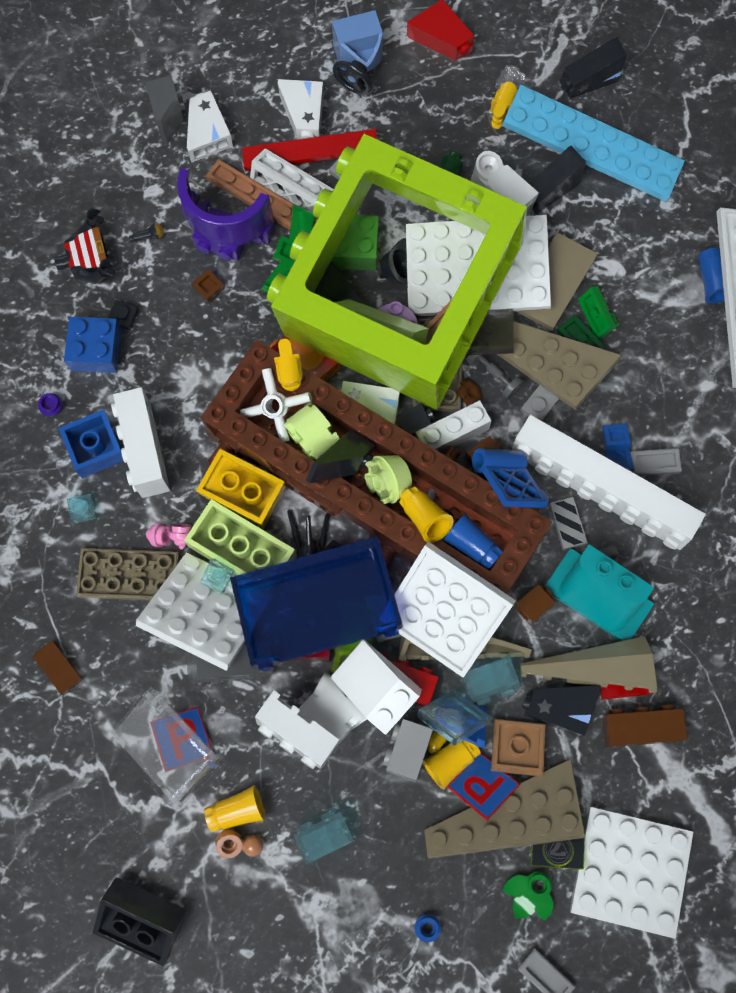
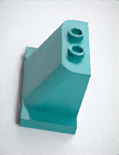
(602, 592)

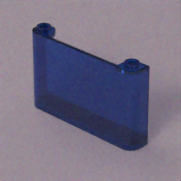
(316, 603)

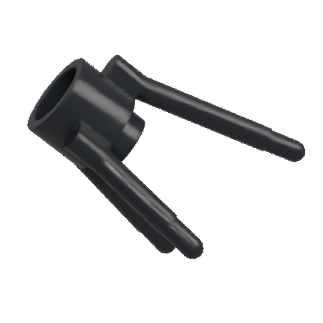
(309, 547)

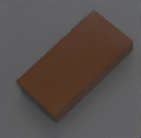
(57, 667)

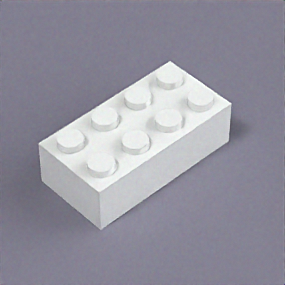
(141, 443)

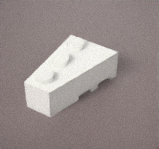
(295, 731)

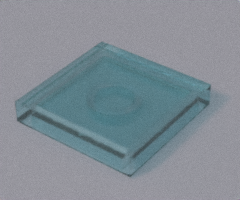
(454, 717)

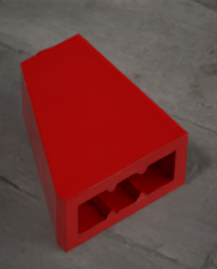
(441, 31)

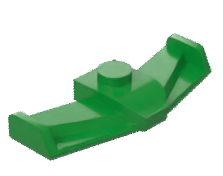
(300, 221)

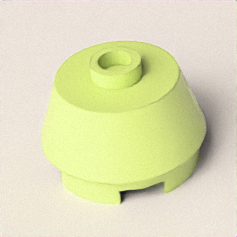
(388, 477)

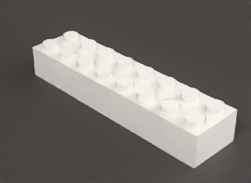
(608, 484)

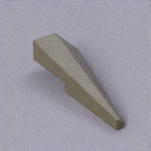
(494, 648)
(618, 663)

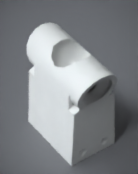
(502, 179)
(332, 709)

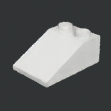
(376, 686)

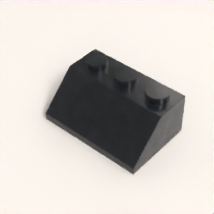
(139, 921)

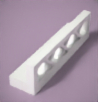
(289, 176)

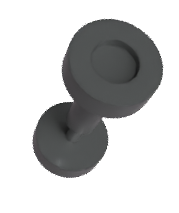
(512, 387)

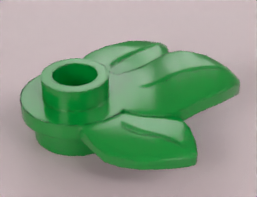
(527, 898)

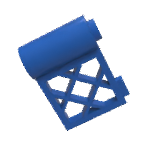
(508, 466)

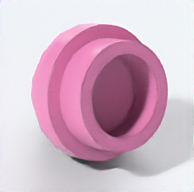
(179, 533)
(158, 535)

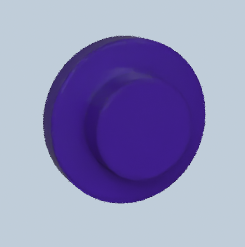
(50, 404)

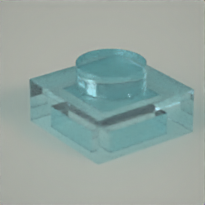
(81, 508)
(217, 575)

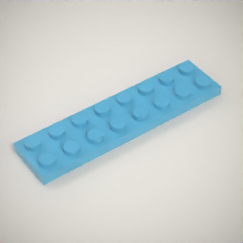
(596, 142)

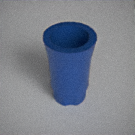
(711, 274)
(473, 542)

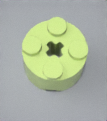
(311, 431)

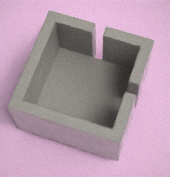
(409, 750)

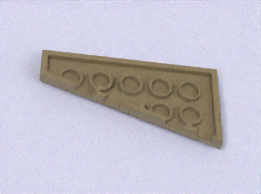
(559, 363)
(536, 813)

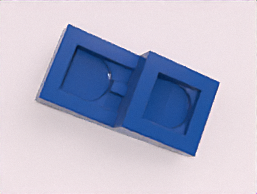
(617, 445)

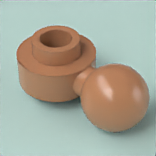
(251, 845)

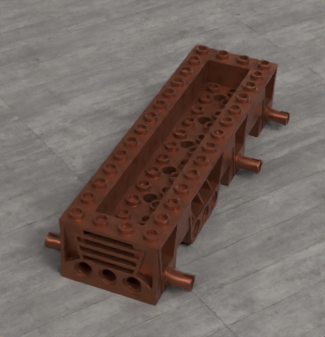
(457, 489)

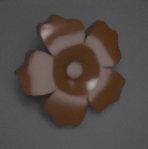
(469, 392)

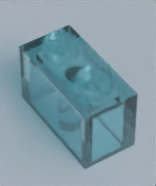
(490, 680)
(323, 837)

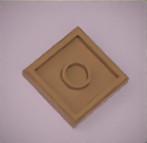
(518, 747)

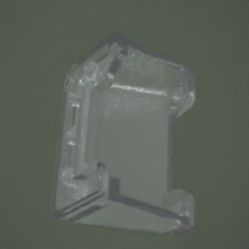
(166, 747)

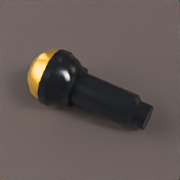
(155, 231)

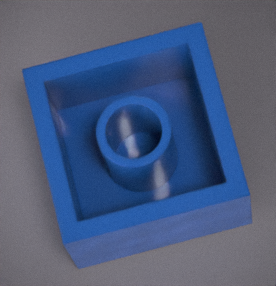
(93, 344)
(92, 443)

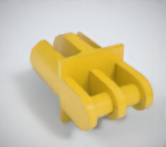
(501, 103)
(288, 366)

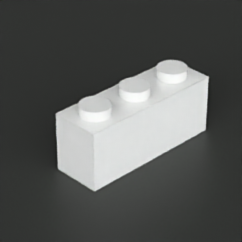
(456, 428)

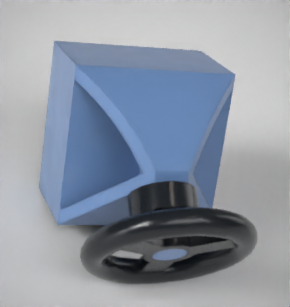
(357, 49)

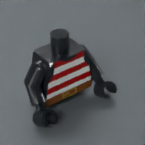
(87, 252)

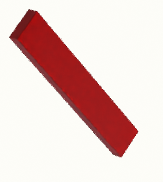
(308, 149)

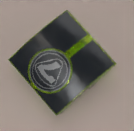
(559, 854)

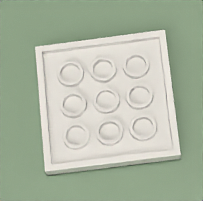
(449, 609)
(195, 615)
(632, 872)

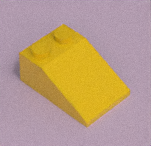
(242, 488)

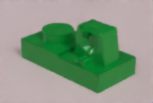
(597, 312)

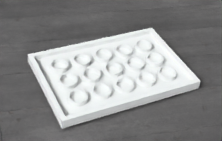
(443, 252)

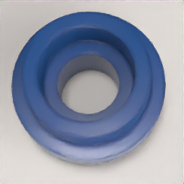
(434, 934)

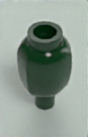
(452, 162)

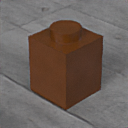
(535, 604)

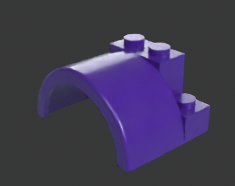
(222, 231)

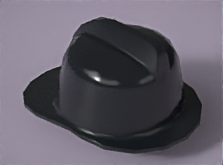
(395, 263)

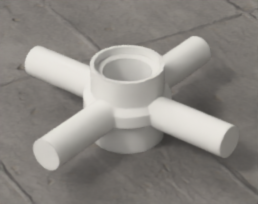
(284, 402)

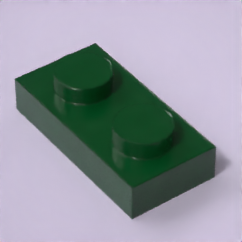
(577, 331)

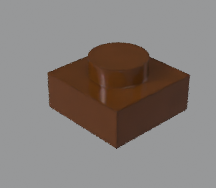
(208, 286)

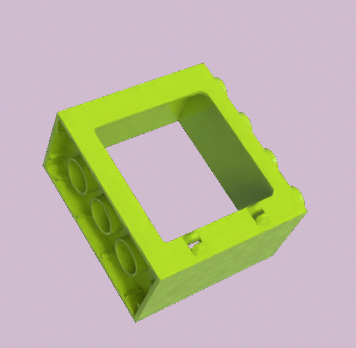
(363, 344)

